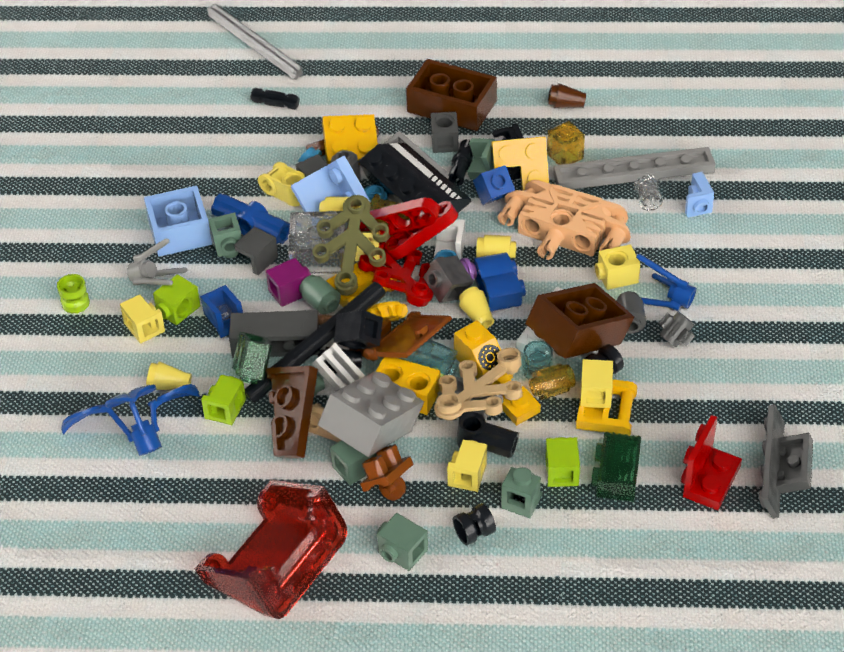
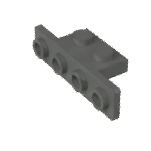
(786, 462)

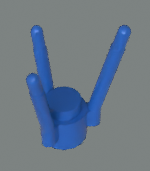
(680, 291)

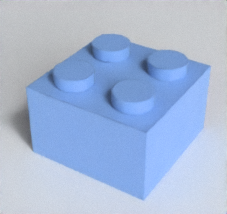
(180, 218)

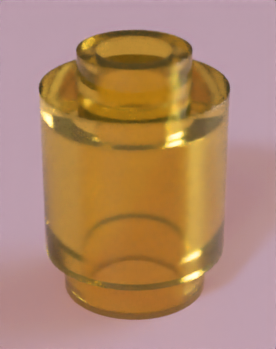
(552, 381)

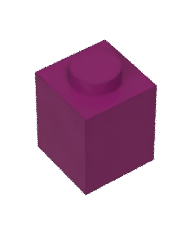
(285, 281)

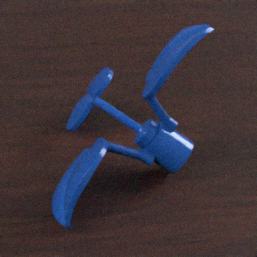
(143, 433)

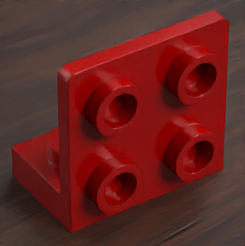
(708, 470)

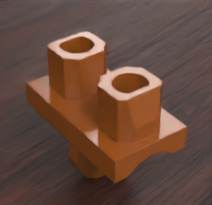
(386, 472)

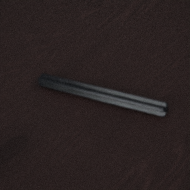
(316, 340)

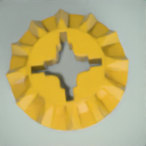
(389, 310)

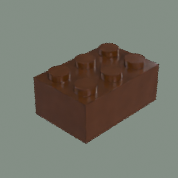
(450, 88)
(579, 320)

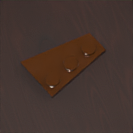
(292, 402)

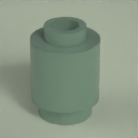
(320, 294)

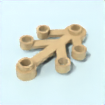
(453, 405)

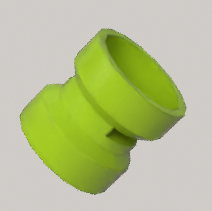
(73, 293)

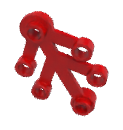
(416, 292)

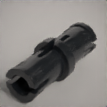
(461, 163)

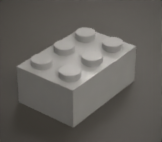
(371, 413)

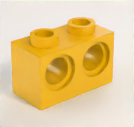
(416, 377)

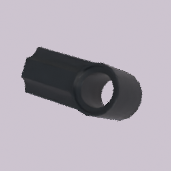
(498, 439)

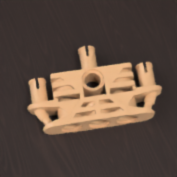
(565, 219)

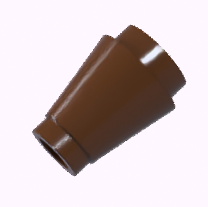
(565, 97)

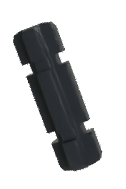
(275, 98)

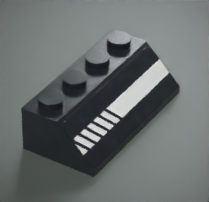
(409, 176)

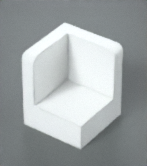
(452, 238)

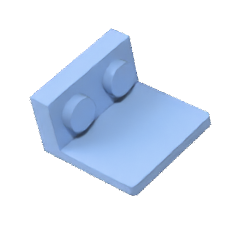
(330, 181)

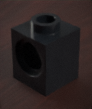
(358, 329)

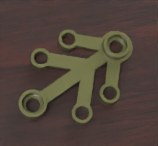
(351, 239)

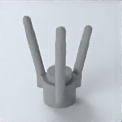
(143, 271)

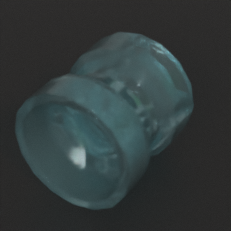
(536, 357)

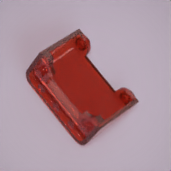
(283, 553)

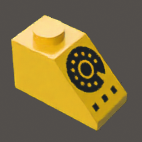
(477, 344)

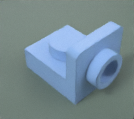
(699, 197)

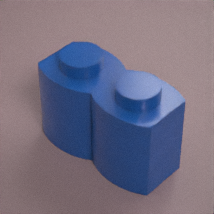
(499, 281)

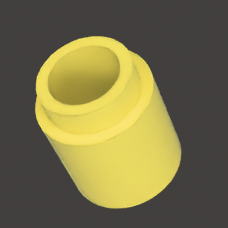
(494, 245)

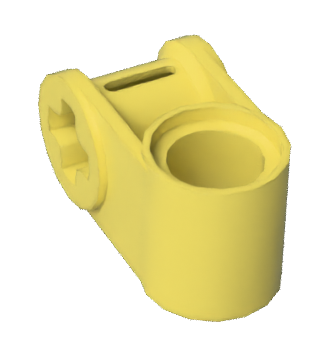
(279, 182)

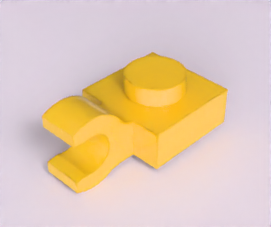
(522, 408)

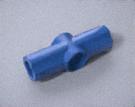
(251, 216)

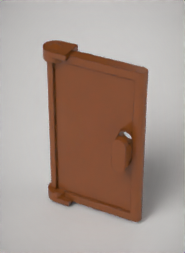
(408, 336)

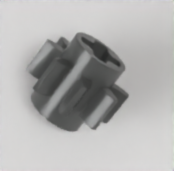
(677, 329)

